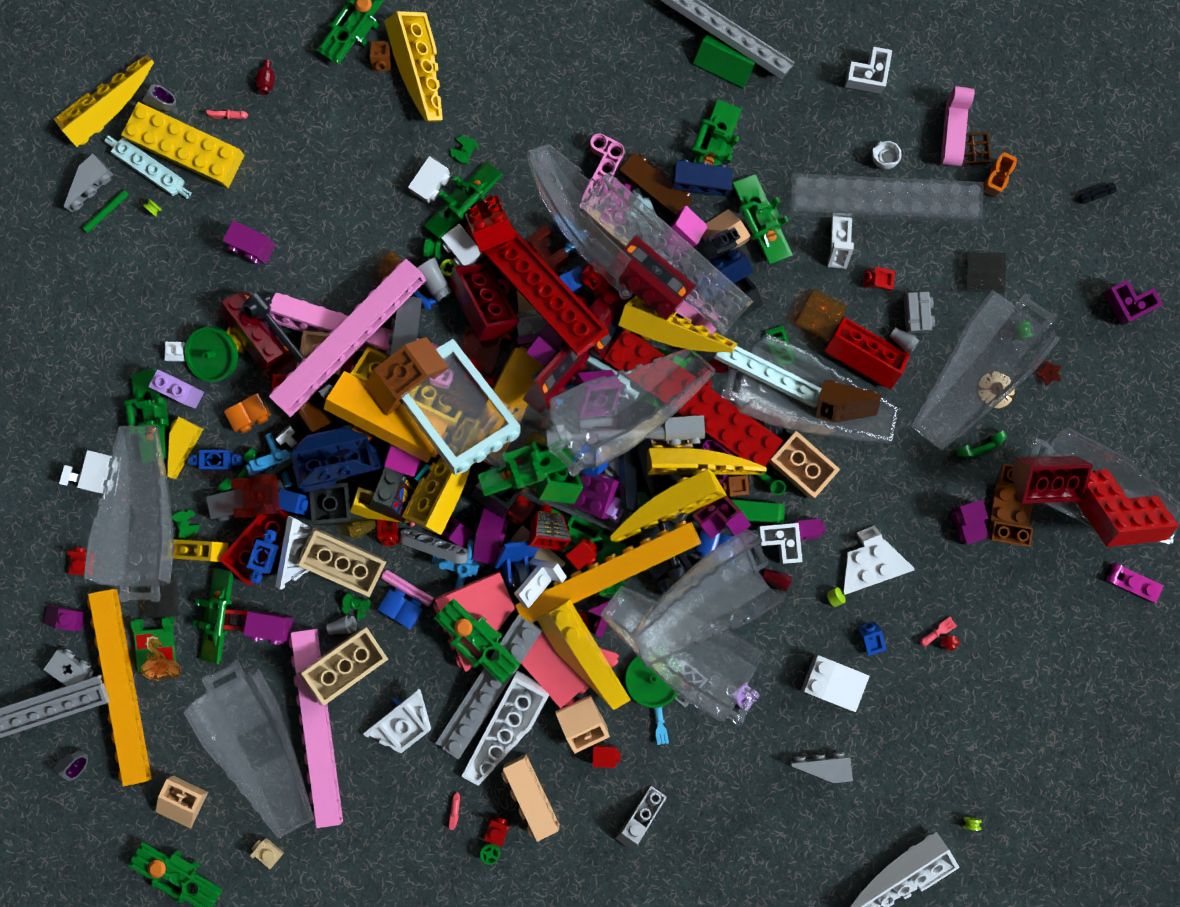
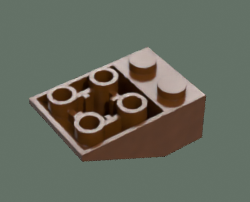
(844, 402)

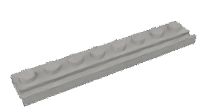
(733, 35)
(486, 691)
(52, 705)

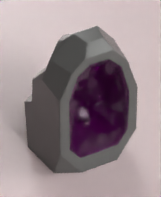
(160, 98)
(72, 765)

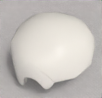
(886, 155)

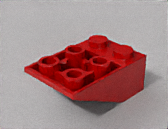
(489, 223)

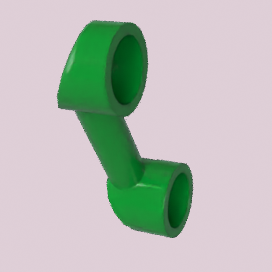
(966, 451)
(225, 486)
(777, 486)

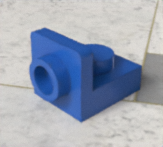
(872, 638)

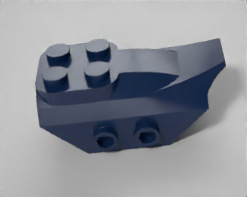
(333, 456)

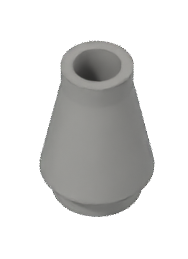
(904, 340)
(344, 625)

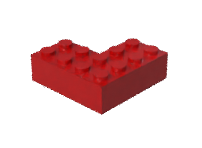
(1124, 519)

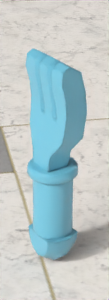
(661, 732)

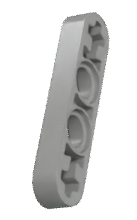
(434, 546)

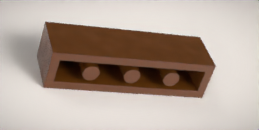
(654, 185)

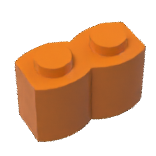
(999, 174)
(248, 413)

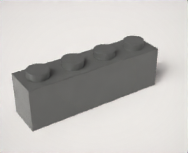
(405, 324)
(223, 504)

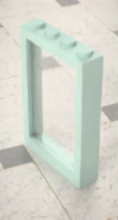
(460, 412)

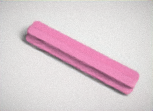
(407, 588)

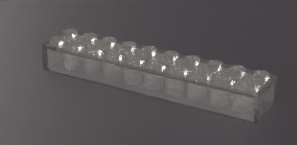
(886, 198)
(628, 216)

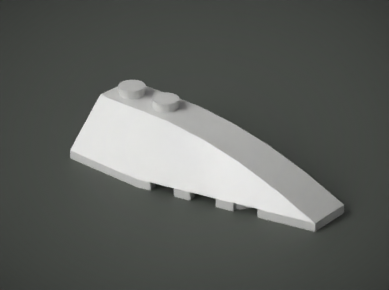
(507, 727)
(913, 870)

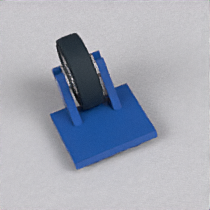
(515, 563)

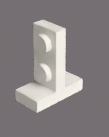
(840, 242)
(538, 580)

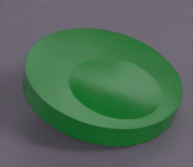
(211, 354)
(647, 686)

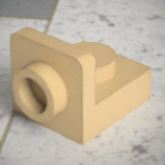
(266, 852)

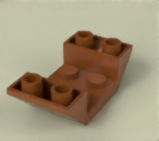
(404, 372)
(1008, 517)

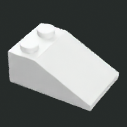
(835, 683)

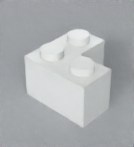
(870, 76)
(786, 537)

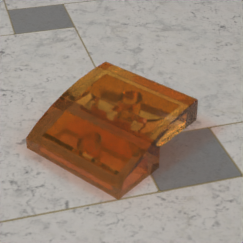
(821, 314)

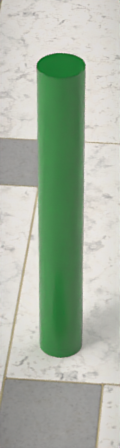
(105, 211)

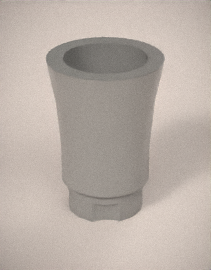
(435, 280)

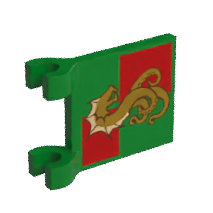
(154, 642)

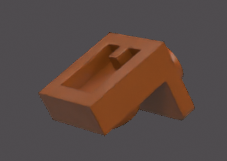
(380, 55)
(736, 485)

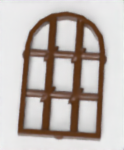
(973, 144)

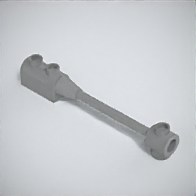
(673, 430)

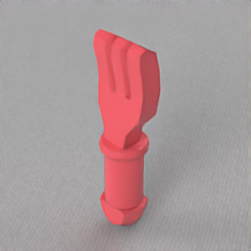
(229, 114)
(943, 628)

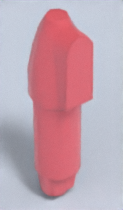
(453, 818)

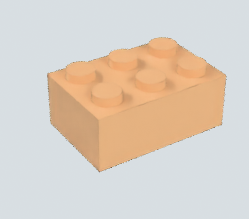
(804, 465)

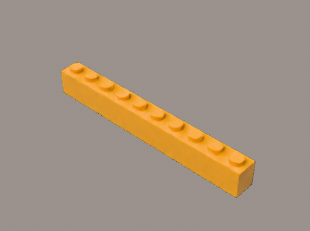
(613, 570)
(120, 687)

